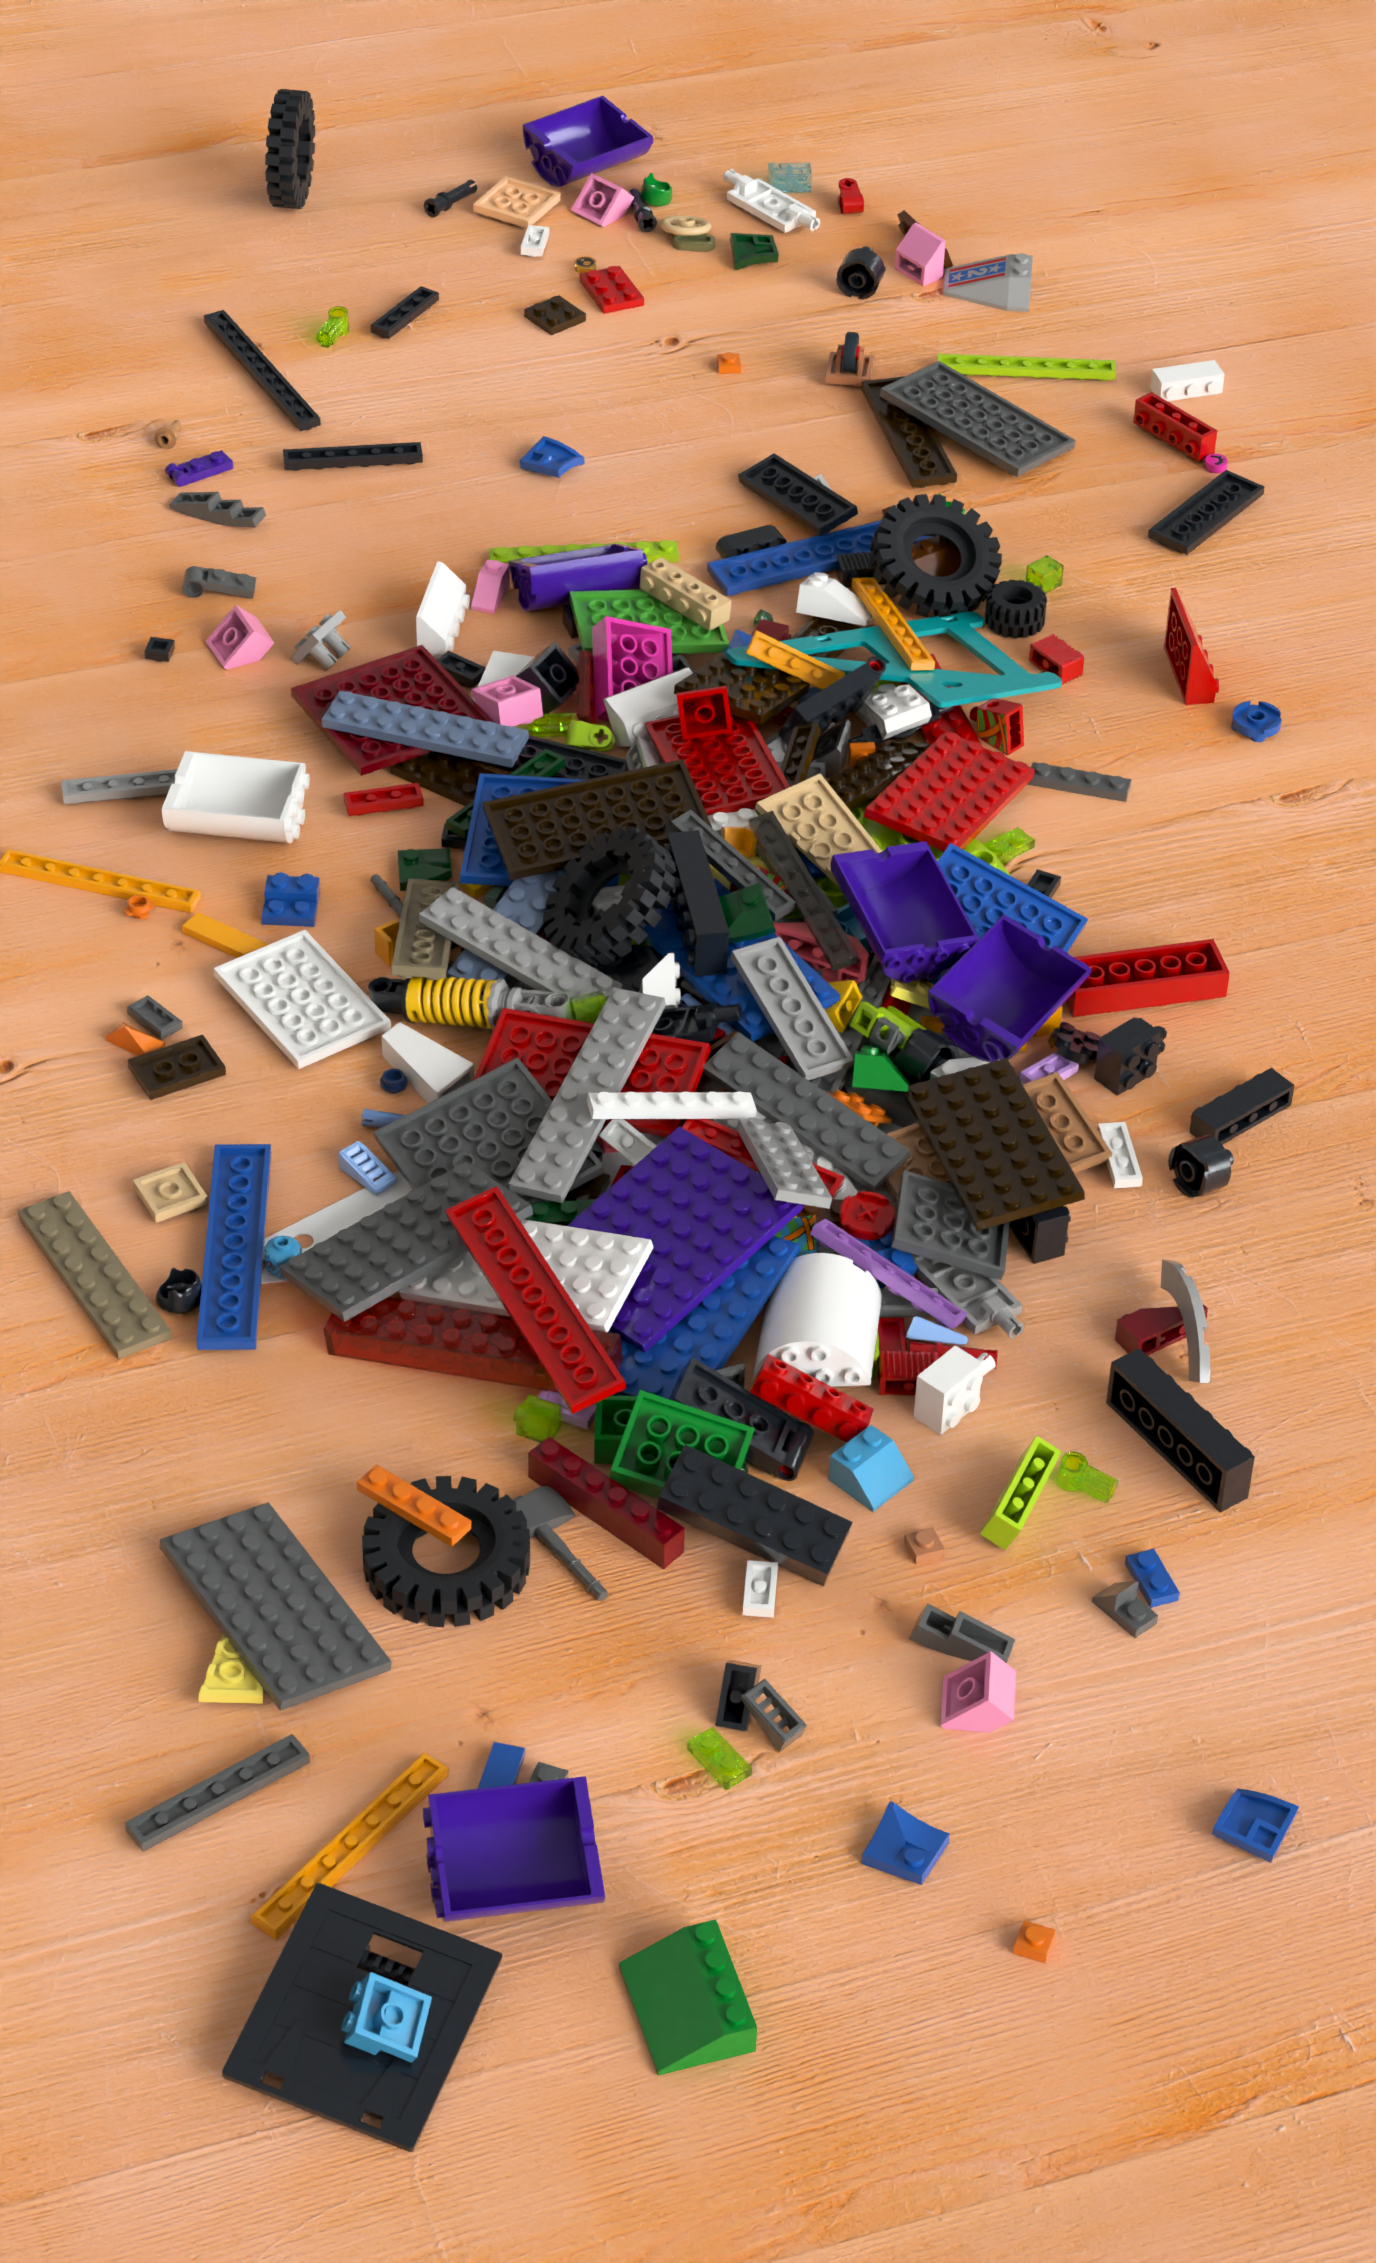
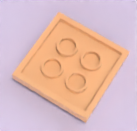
(516, 202)

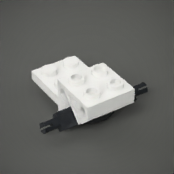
(895, 714)

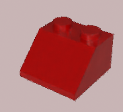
(704, 712)

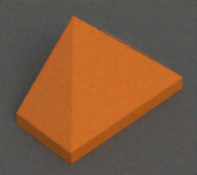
(134, 1040)

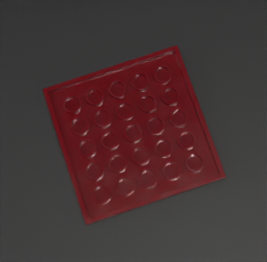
(403, 677)

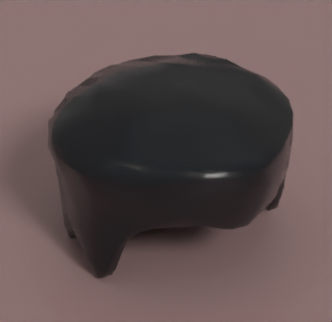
(180, 1291)

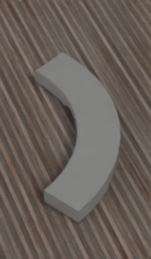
(1191, 1308)

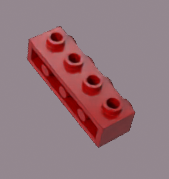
(1175, 426)
(810, 1399)

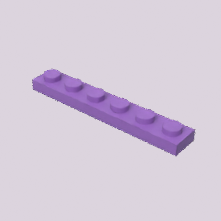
(896, 1279)

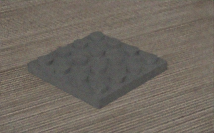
(937, 1227)

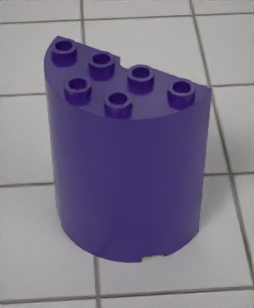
(583, 141)
(549, 578)
(905, 909)
(1004, 990)
(512, 1849)

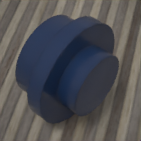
(393, 1081)

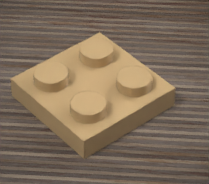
(170, 1192)

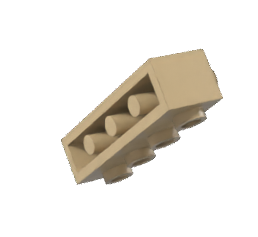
(685, 594)

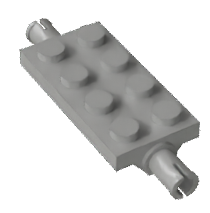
(979, 1296)

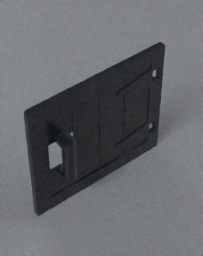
(302, 2007)

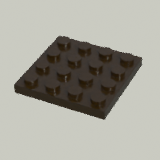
(752, 691)

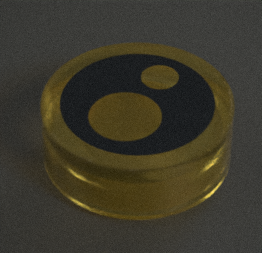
(585, 264)

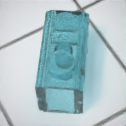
(790, 177)

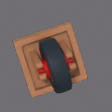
(849, 363)

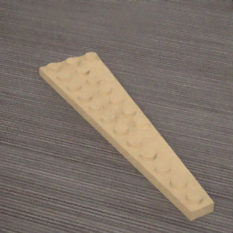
(818, 822)

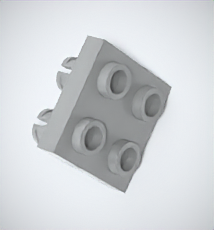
(320, 635)

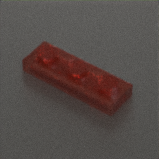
(585, 688)

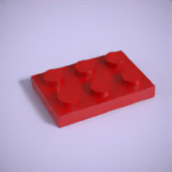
(611, 289)

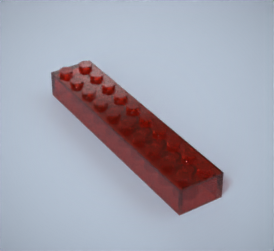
(446, 1342)

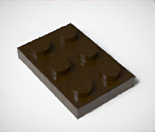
(176, 1067)

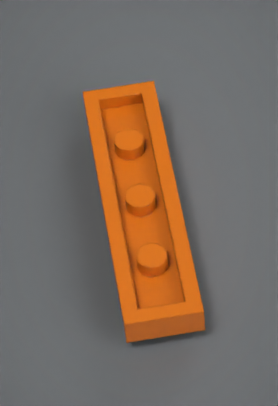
(414, 1505)

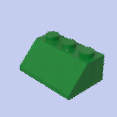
(877, 1071)

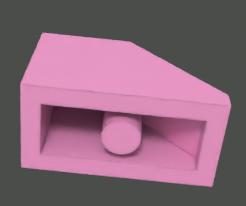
(491, 586)

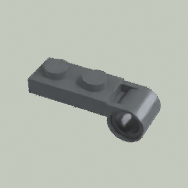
(218, 580)

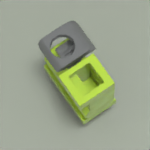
(886, 1024)

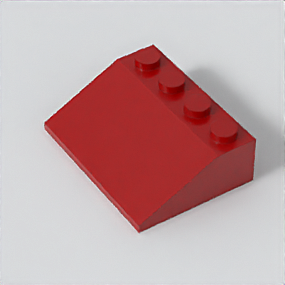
(1187, 655)

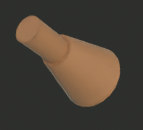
(167, 436)

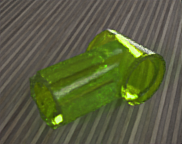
(334, 327)
(1077, 1475)

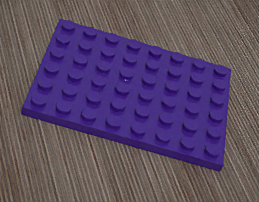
(703, 1224)

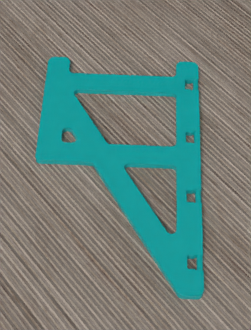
(967, 686)

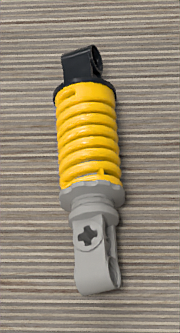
(462, 1000)

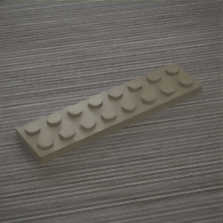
(419, 948)
(94, 1275)

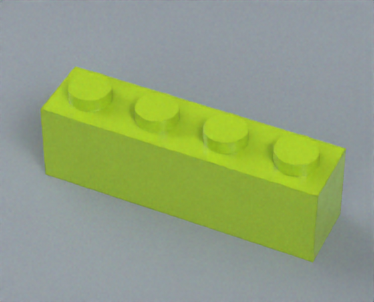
(1020, 1493)

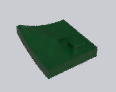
(752, 249)
(423, 864)
(747, 914)

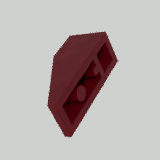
(1151, 1329)

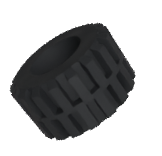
(1015, 608)

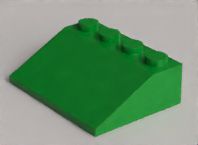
(658, 1434)
(689, 1999)

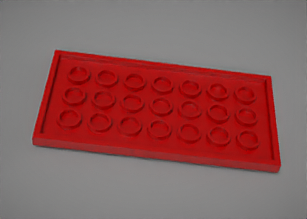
(727, 768)
(950, 792)
(552, 1043)

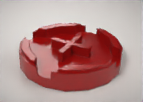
(867, 1215)

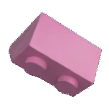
(602, 201)
(239, 639)
(509, 701)
(979, 1695)

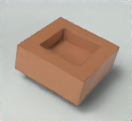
(924, 1545)

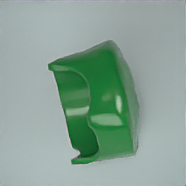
(656, 192)

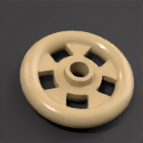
(685, 225)

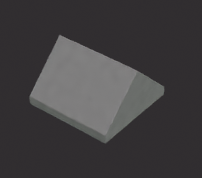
(833, 748)

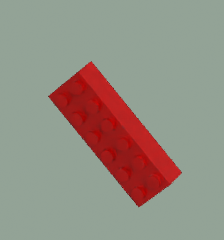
(1150, 978)

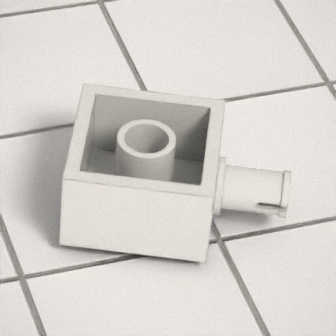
(950, 1388)

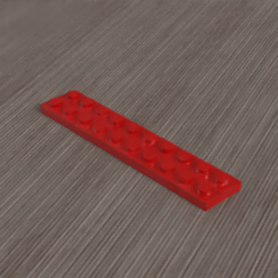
(535, 1300)

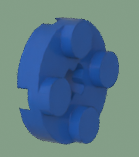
(1256, 720)

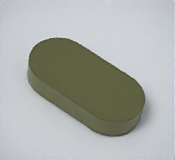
(699, 243)

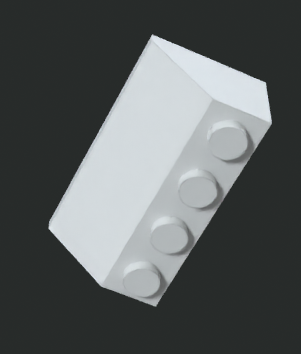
(441, 611)
(642, 704)

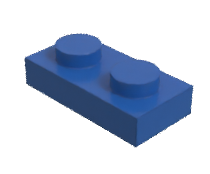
(1152, 1577)

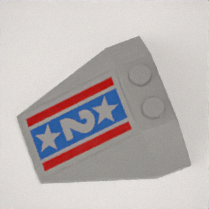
(992, 282)

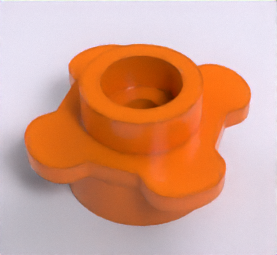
(139, 907)

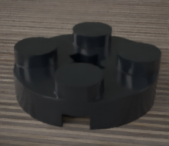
(1074, 1044)

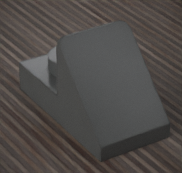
(1124, 1607)

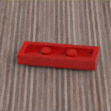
(383, 799)

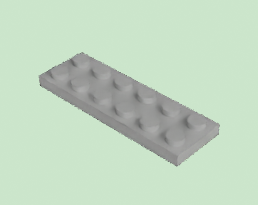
(792, 1009)
(783, 1163)

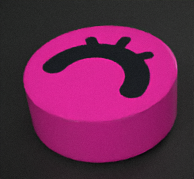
(1215, 463)

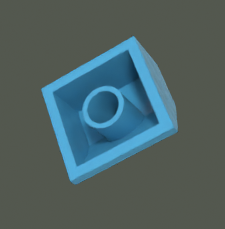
(870, 1468)

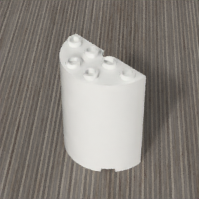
(237, 797)
(823, 1320)

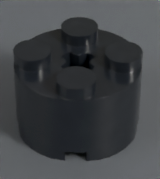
(860, 273)
(923, 1054)
(1200, 1165)

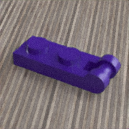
(199, 468)

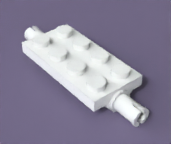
(769, 203)

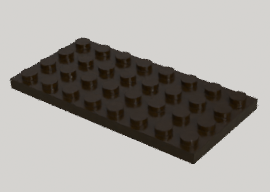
(551, 825)
(993, 1144)

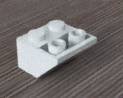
(662, 981)

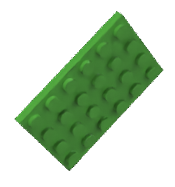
(641, 607)

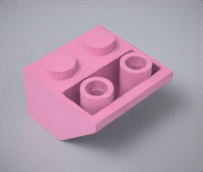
(921, 255)

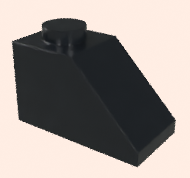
(737, 1680)

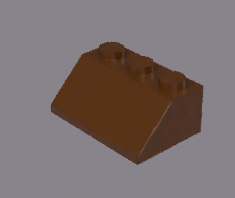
(936, 556)

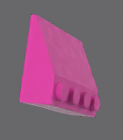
(627, 657)

